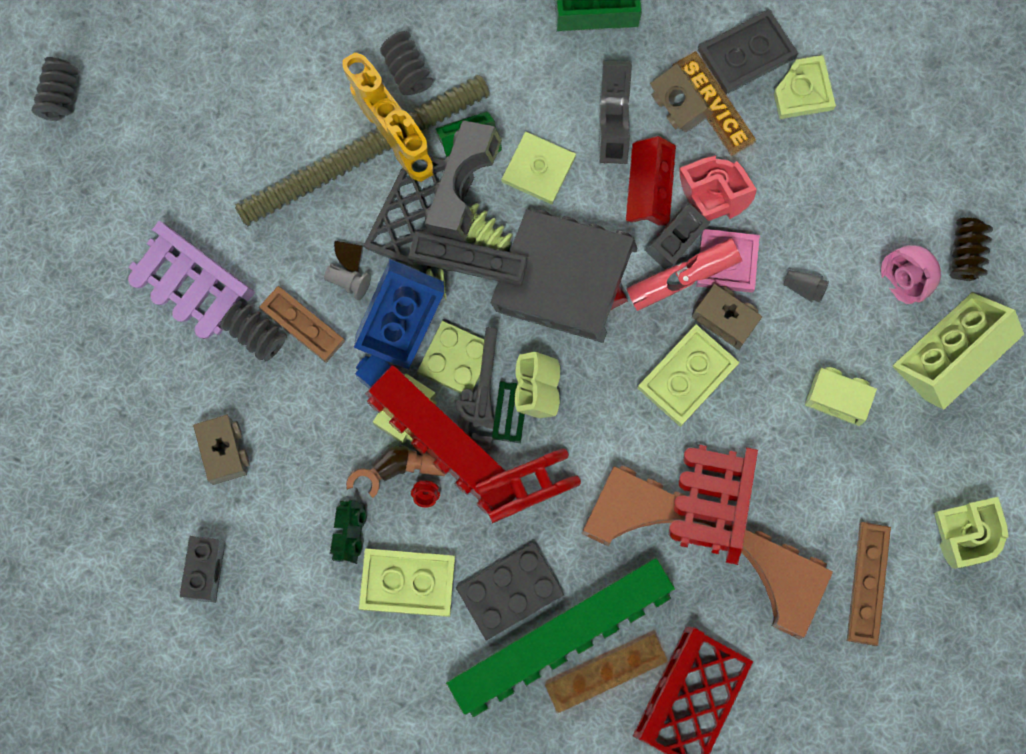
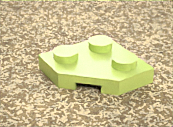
(805, 89)

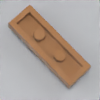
(302, 324)

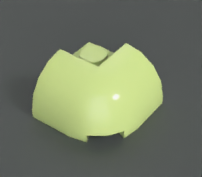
(972, 532)

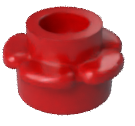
(425, 493)

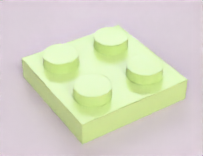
(453, 358)

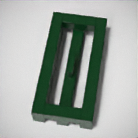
(506, 437)

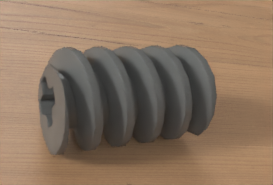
(404, 64)
(54, 88)
(251, 332)

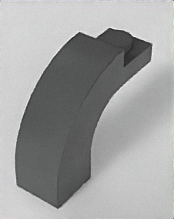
(614, 112)

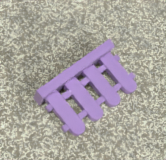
(179, 270)

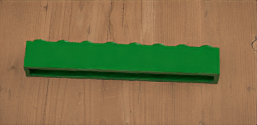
(559, 637)

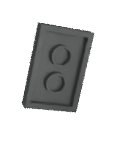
(747, 51)
(509, 591)

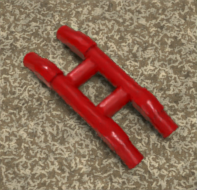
(514, 477)

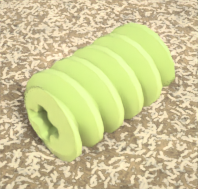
(484, 233)

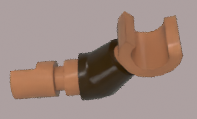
(391, 463)

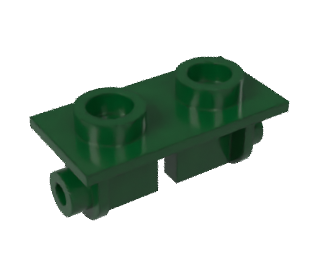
(349, 517)

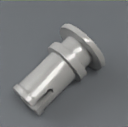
(350, 281)

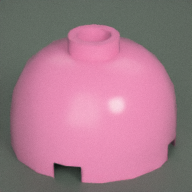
(914, 271)

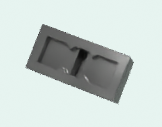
(677, 236)

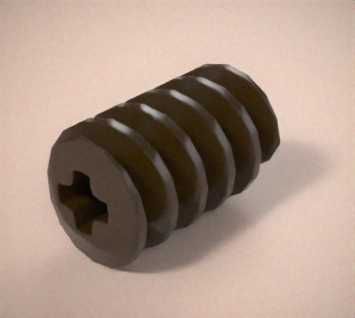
(970, 248)

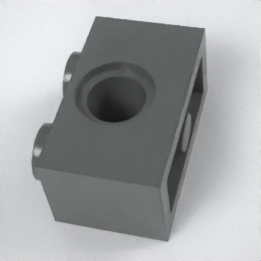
(202, 569)

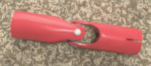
(697, 268)

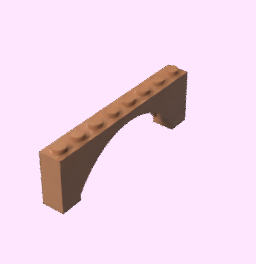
(790, 580)

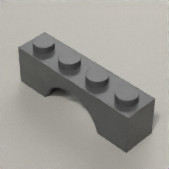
(473, 149)

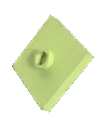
(538, 168)

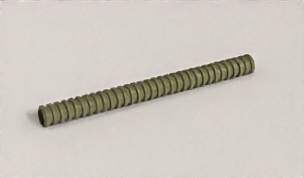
(357, 152)

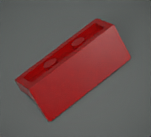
(651, 181)

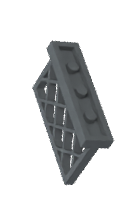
(377, 228)

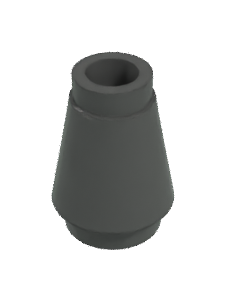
(806, 285)

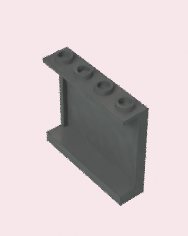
(568, 274)

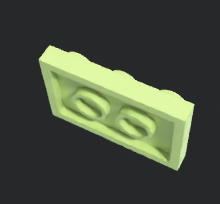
(688, 375)
(407, 582)

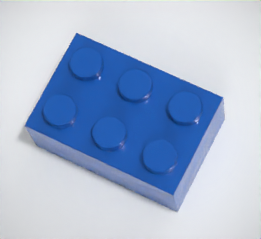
(399, 314)

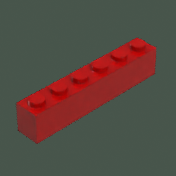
(438, 436)

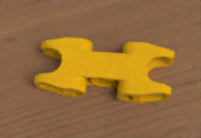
(392, 121)

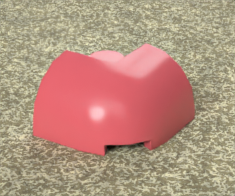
(717, 187)

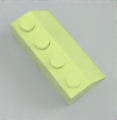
(959, 349)

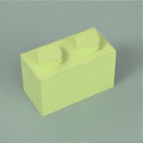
(841, 396)

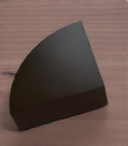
(349, 255)

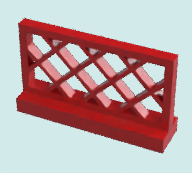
(674, 679)

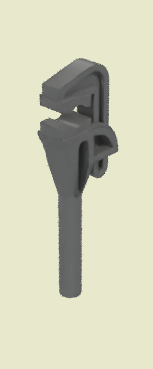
(477, 406)

